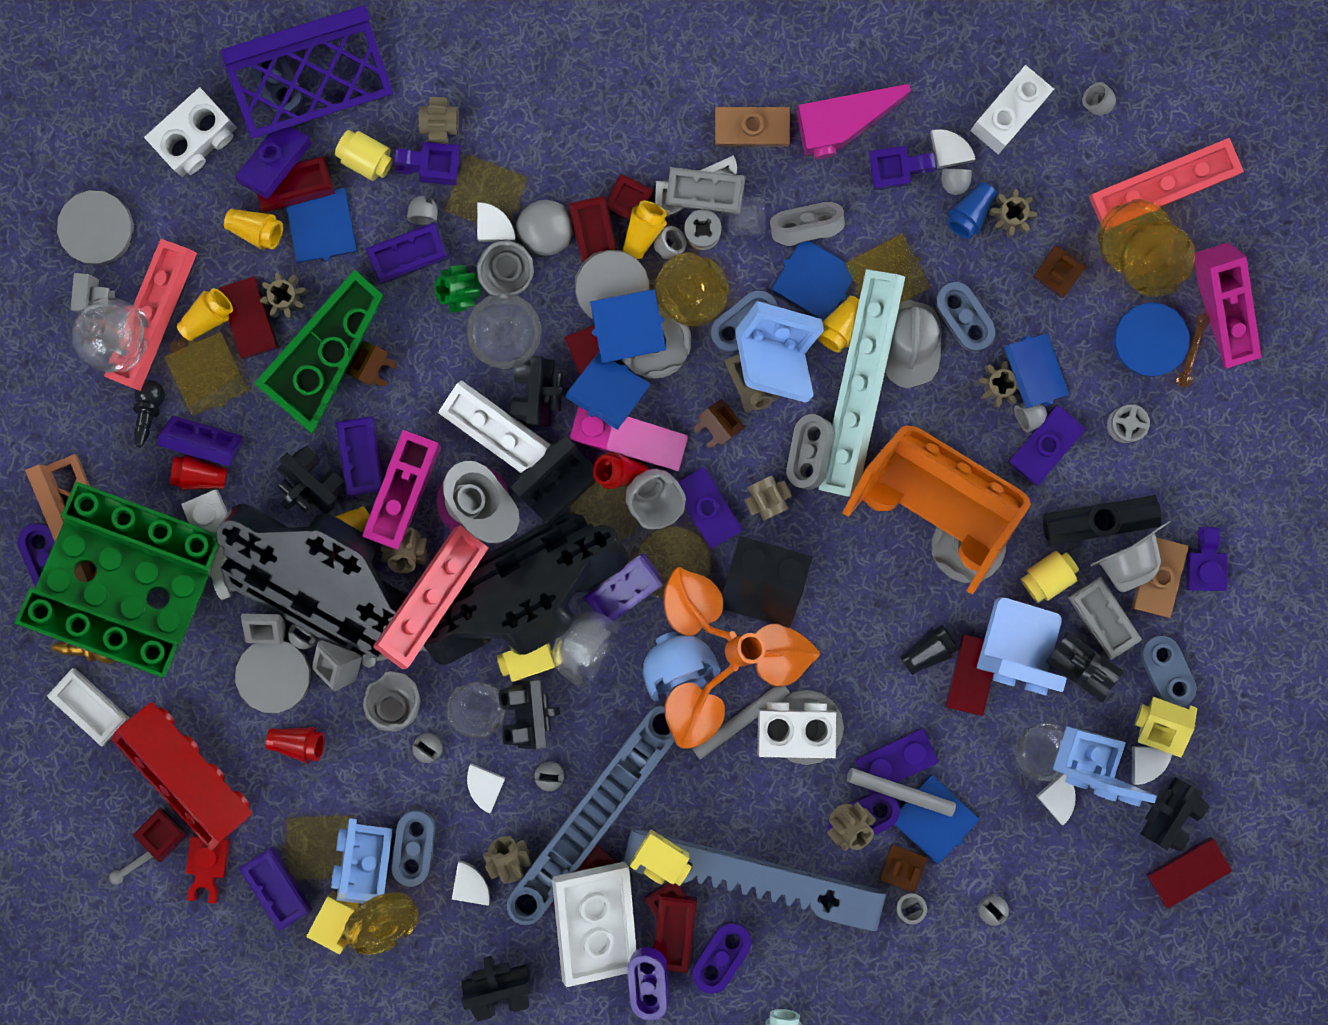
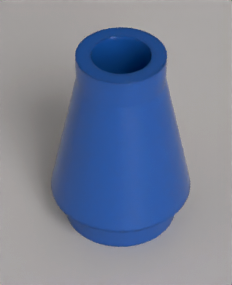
(970, 213)

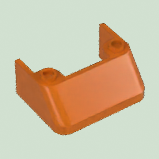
(946, 492)

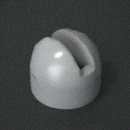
(1094, 99)
(956, 180)
(422, 211)
(677, 246)
(1031, 417)
(298, 642)
(432, 742)
(549, 768)
(908, 901)
(987, 916)

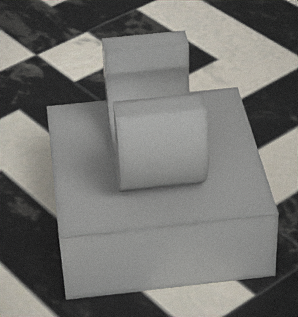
(85, 290)

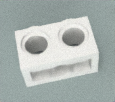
(1011, 109)
(185, 125)
(795, 742)

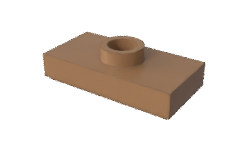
(752, 126)
(1161, 591)

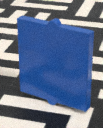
(322, 227)
(813, 280)
(628, 325)
(1036, 370)
(608, 391)
(932, 830)

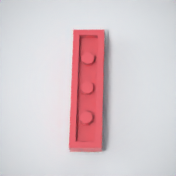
(1173, 179)
(157, 301)
(430, 597)

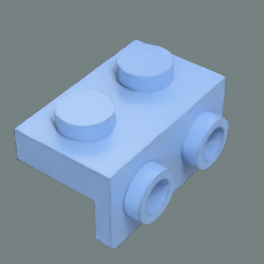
(363, 862)

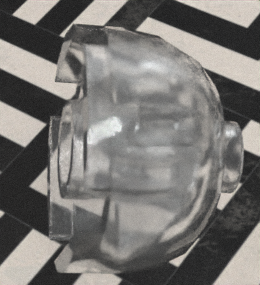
(504, 331)
(109, 334)
(584, 646)

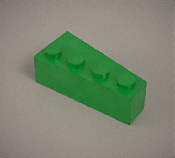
(321, 353)

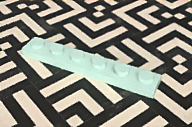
(862, 380)

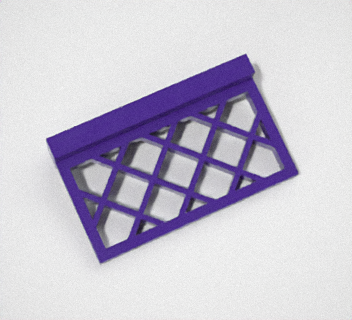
(295, 40)

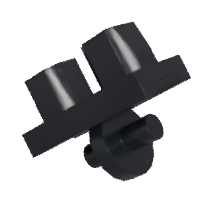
(543, 394)
(297, 472)
(1084, 666)
(531, 714)
(1171, 812)
(494, 985)

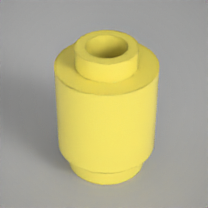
(364, 155)
(1050, 576)

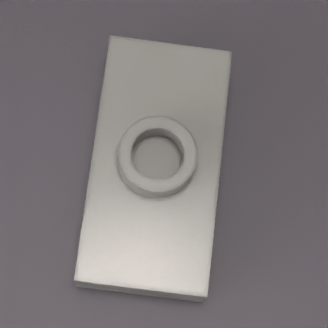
(705, 190)
(1104, 618)

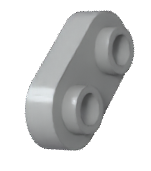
(807, 223)
(808, 452)

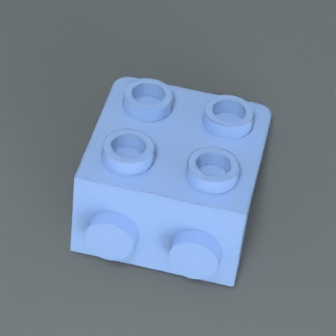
(774, 349)
(1019, 644)
(1093, 761)

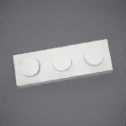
(493, 427)

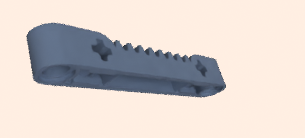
(592, 816)
(854, 903)

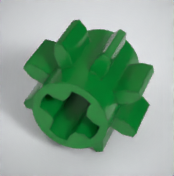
(457, 288)

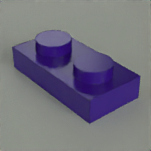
(899, 758)

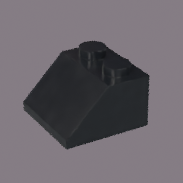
(765, 581)

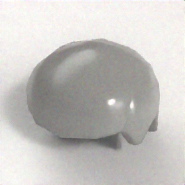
(544, 228)
(505, 268)
(655, 499)
(392, 702)

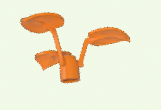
(778, 652)

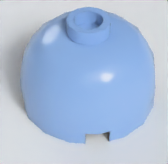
(677, 662)

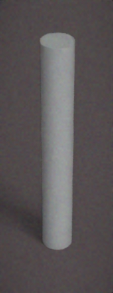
(740, 720)
(901, 792)

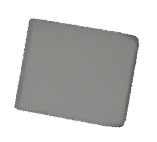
(263, 628)
(336, 665)

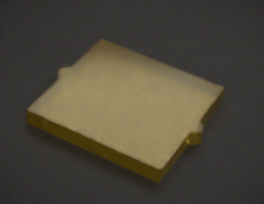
(486, 184)
(892, 258)
(206, 373)
(607, 508)
(313, 845)

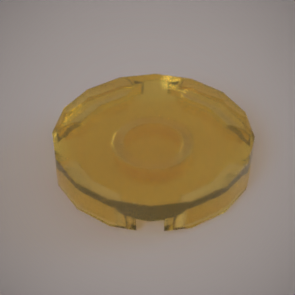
(1121, 223)
(1157, 258)
(691, 289)
(678, 544)
(381, 922)

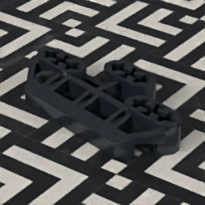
(310, 563)
(526, 588)

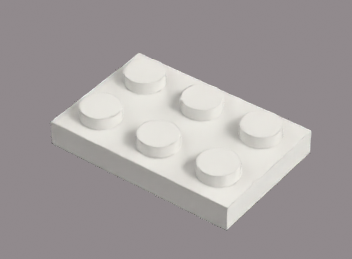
(594, 923)

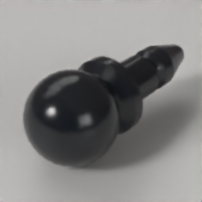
(147, 406)

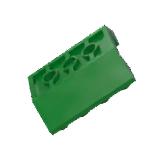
(133, 556)

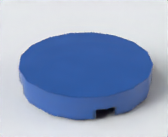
(1151, 339)

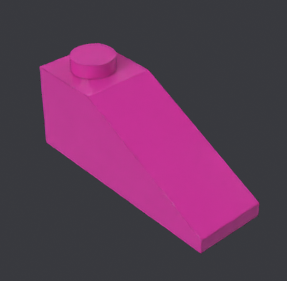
(837, 121)
(1229, 302)
(633, 440)
(401, 489)

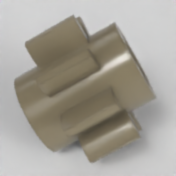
(438, 120)
(1016, 222)
(283, 285)
(992, 390)
(768, 498)
(411, 551)
(851, 826)
(507, 859)

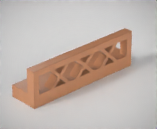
(52, 502)

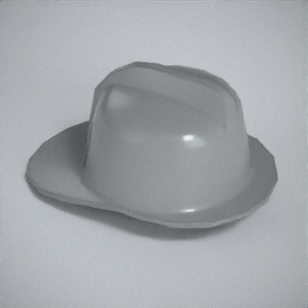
(914, 345)
(480, 502)
(1133, 565)

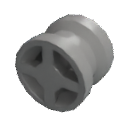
(703, 239)
(1136, 423)

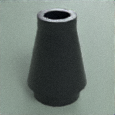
(930, 650)

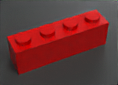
(182, 775)

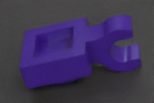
(436, 163)
(893, 167)
(1207, 568)

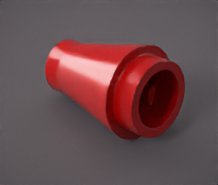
(616, 470)
(196, 474)
(301, 744)

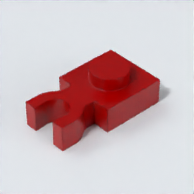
(206, 866)

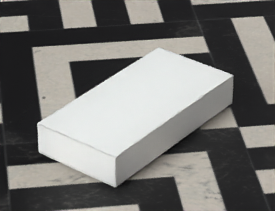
(87, 706)

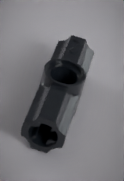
(1124, 517)

